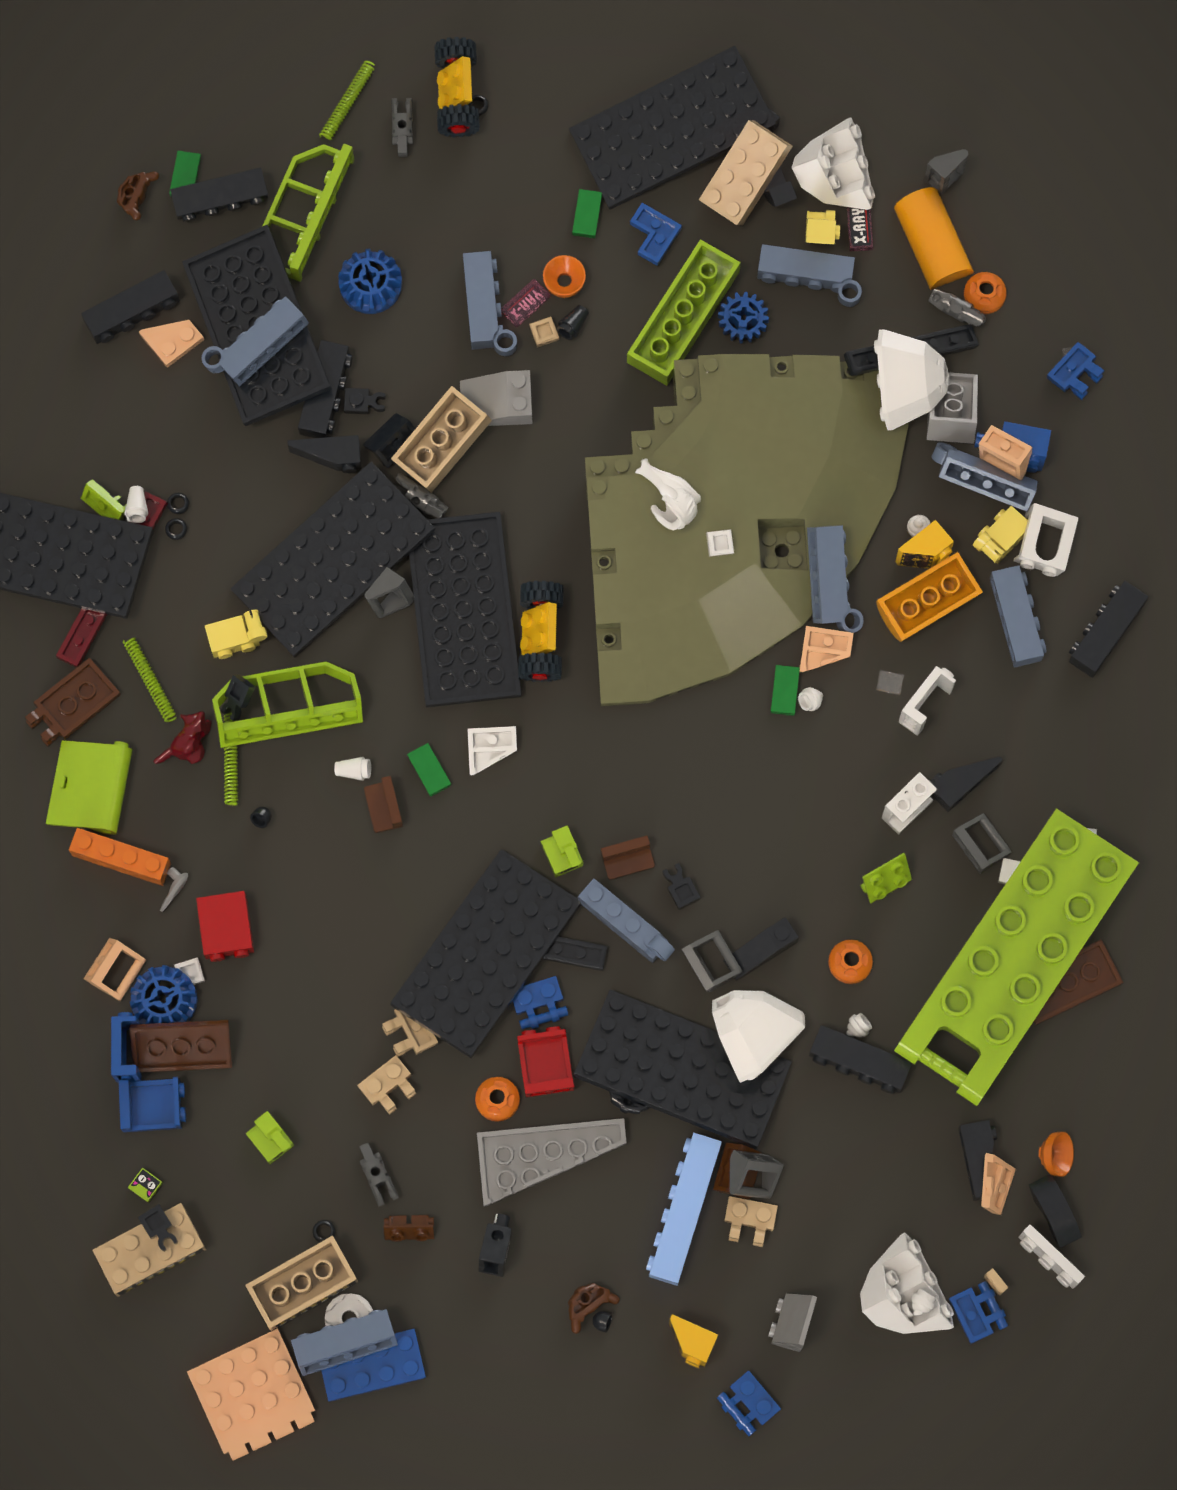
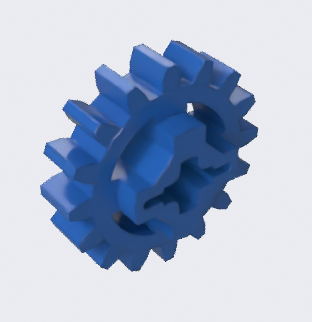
(733, 316)

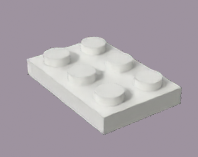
(1050, 1257)

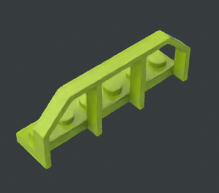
(324, 201)
(294, 721)

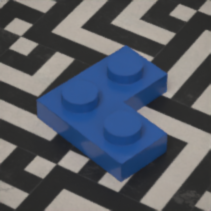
(660, 232)

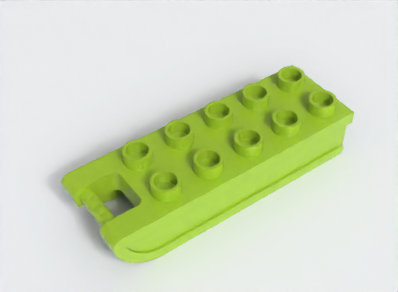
(1019, 952)

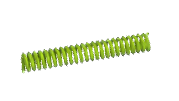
(349, 100)
(151, 676)
(233, 771)

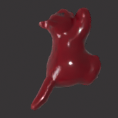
(188, 742)

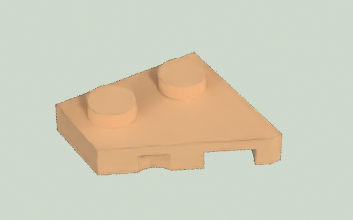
(172, 340)
(824, 647)
(996, 1183)

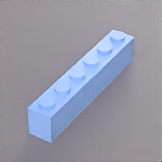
(685, 1208)

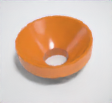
(564, 266)
(985, 302)
(844, 972)
(500, 1111)
(1057, 1154)

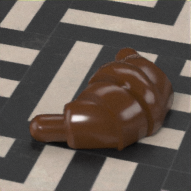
(132, 192)
(587, 1300)

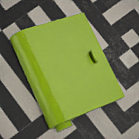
(89, 785)

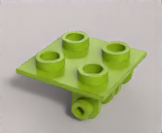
(886, 878)

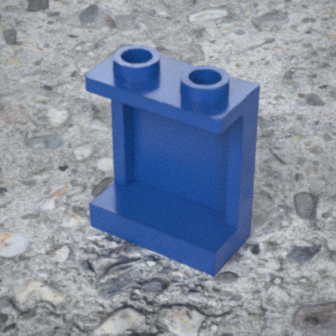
(119, 1066)
(151, 1105)

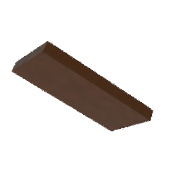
(1086, 978)
(181, 1046)

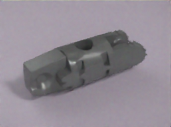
(402, 136)
(956, 307)
(421, 497)
(372, 1163)

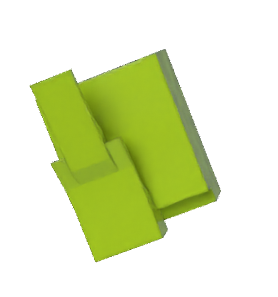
(562, 852)
(269, 1138)

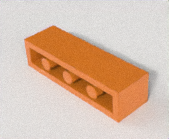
(119, 856)

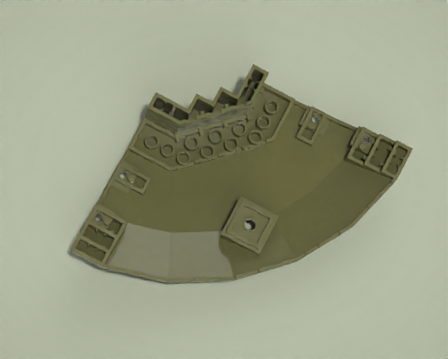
(769, 463)

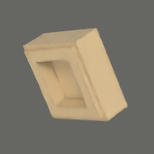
(544, 332)
(995, 1282)

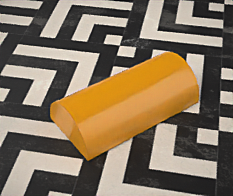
(933, 237)
(928, 597)

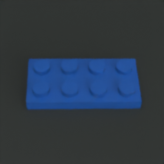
(377, 1370)

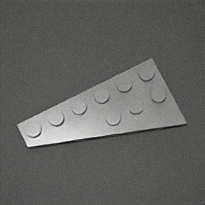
(528, 1156)

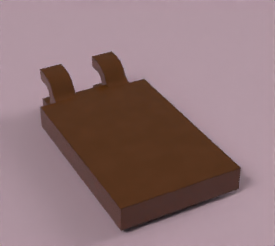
(72, 702)

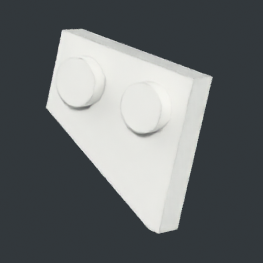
(490, 746)

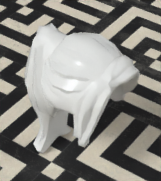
(677, 493)

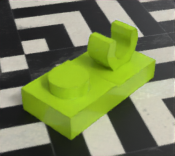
(102, 502)

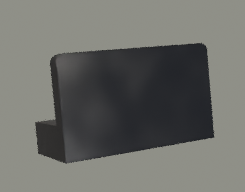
(389, 438)

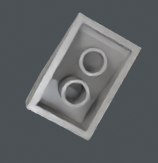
(501, 396)
(956, 413)
(793, 1321)

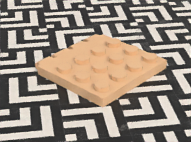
(252, 1394)

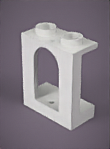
(1028, 557)
(910, 716)
(908, 806)

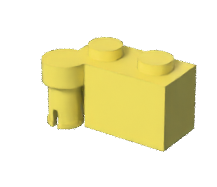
(821, 227)
(1002, 535)
(235, 635)

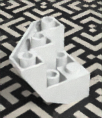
(836, 168)
(909, 378)
(755, 1029)
(891, 1285)

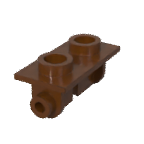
(419, 1229)

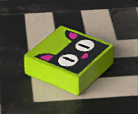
(145, 1185)

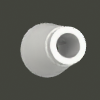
(136, 507)
(354, 768)

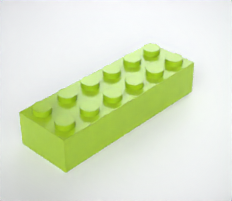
(683, 312)

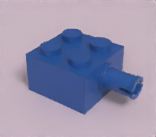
(1035, 437)

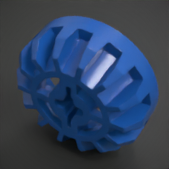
(370, 299)
(183, 992)

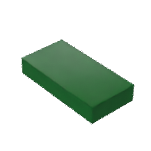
(185, 169)
(587, 213)
(785, 690)
(429, 769)

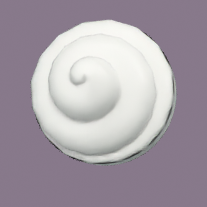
(917, 524)
(810, 699)
(858, 1026)
(922, 1302)

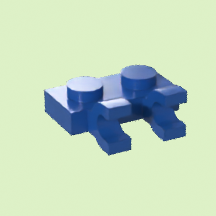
(1071, 367)

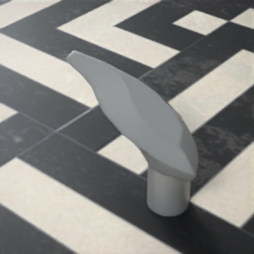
(177, 885)

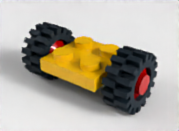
(455, 87)
(539, 631)

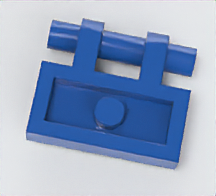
(536, 996)
(971, 1315)
(755, 1399)

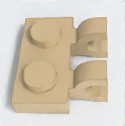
(418, 1037)
(384, 1080)
(750, 1214)

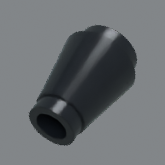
(572, 322)

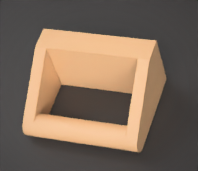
(1005, 452)
(105, 961)

